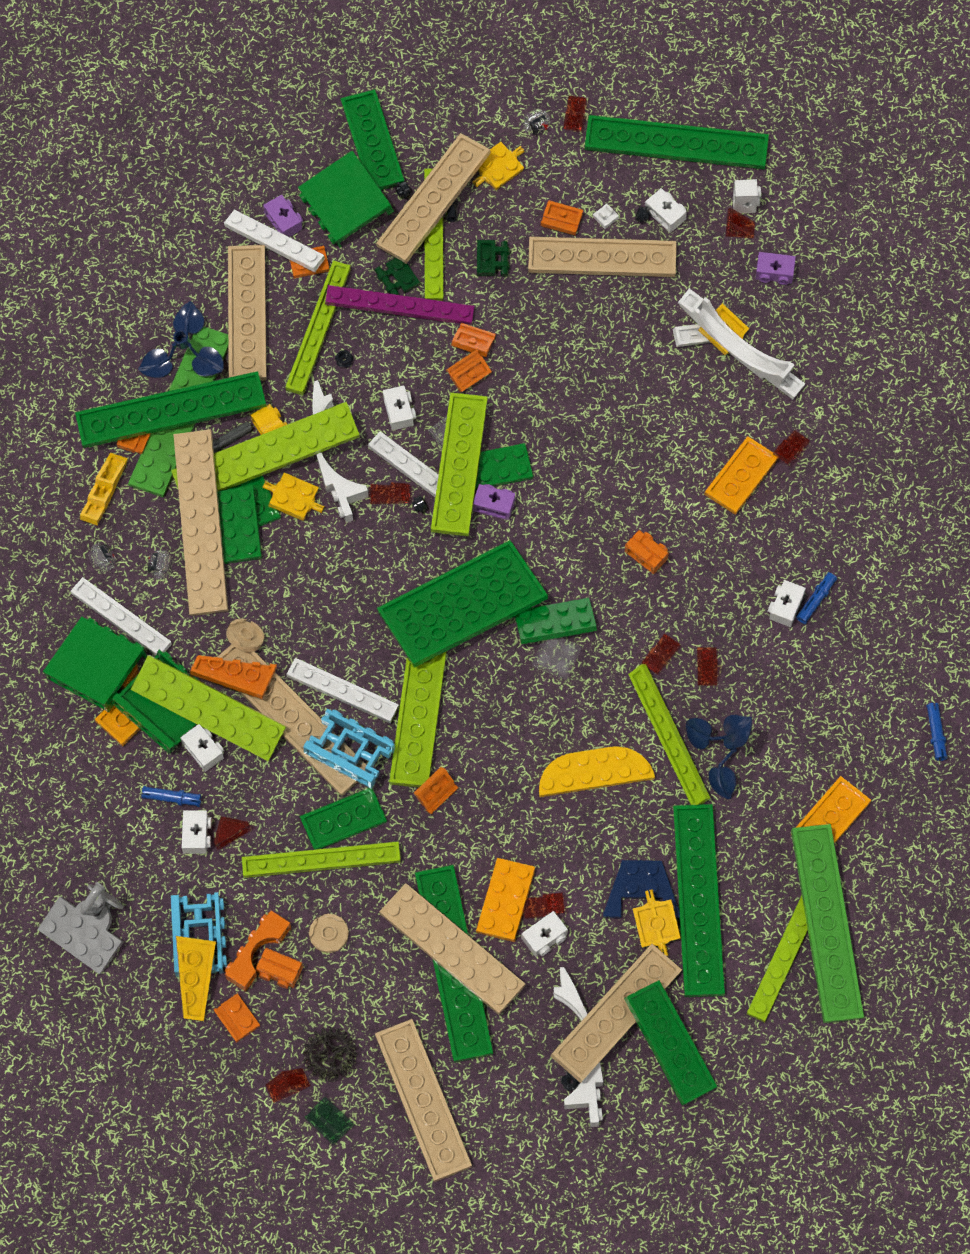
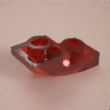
(575, 113)
(791, 447)
(661, 654)

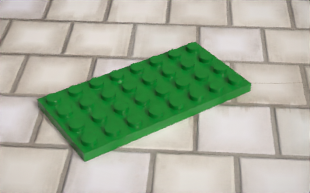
(462, 603)

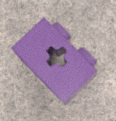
(282, 216)
(768, 262)
(500, 508)

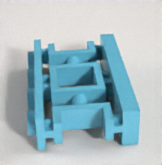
(341, 761)
(214, 931)

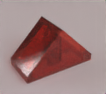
(739, 225)
(229, 830)
(287, 1084)

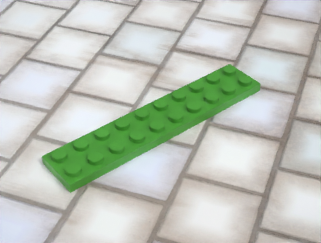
(158, 458)
(827, 923)

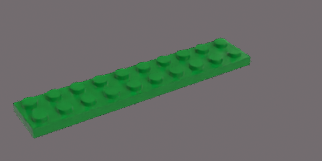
(676, 142)
(170, 409)
(698, 901)
(461, 1008)

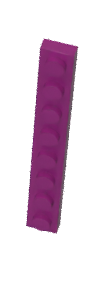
(399, 305)

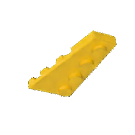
(195, 968)

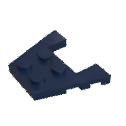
(632, 882)

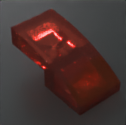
(390, 494)
(544, 905)

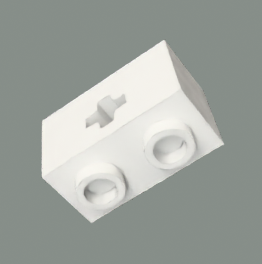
(746, 196)
(666, 210)
(399, 417)
(786, 613)
(205, 757)
(196, 843)
(548, 925)

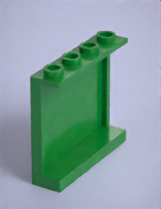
(344, 198)
(93, 662)
(153, 719)

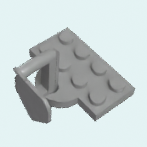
(85, 928)

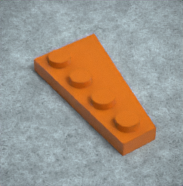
(237, 675)

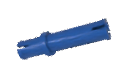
(820, 592)
(938, 739)
(179, 797)

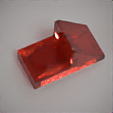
(706, 666)

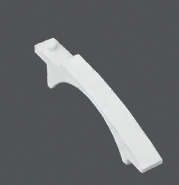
(764, 366)
(340, 488)
(586, 1093)

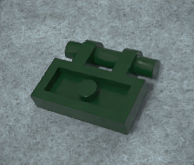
(486, 258)
(401, 273)

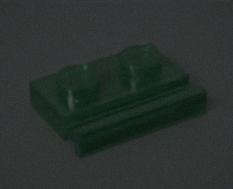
(329, 1121)

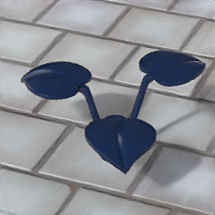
(187, 320)
(737, 734)

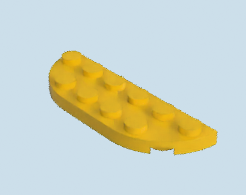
(594, 770)

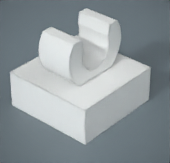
(605, 216)

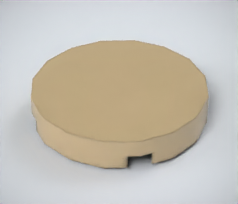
(245, 635)
(323, 934)

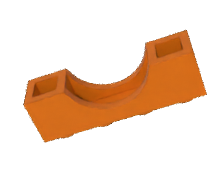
(271, 930)

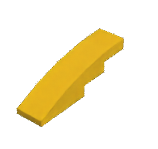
(103, 489)

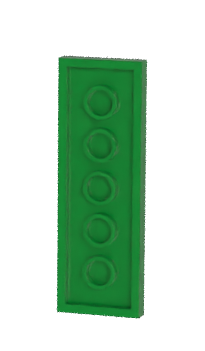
(372, 138)
(670, 1042)

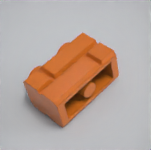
(646, 551)
(279, 968)

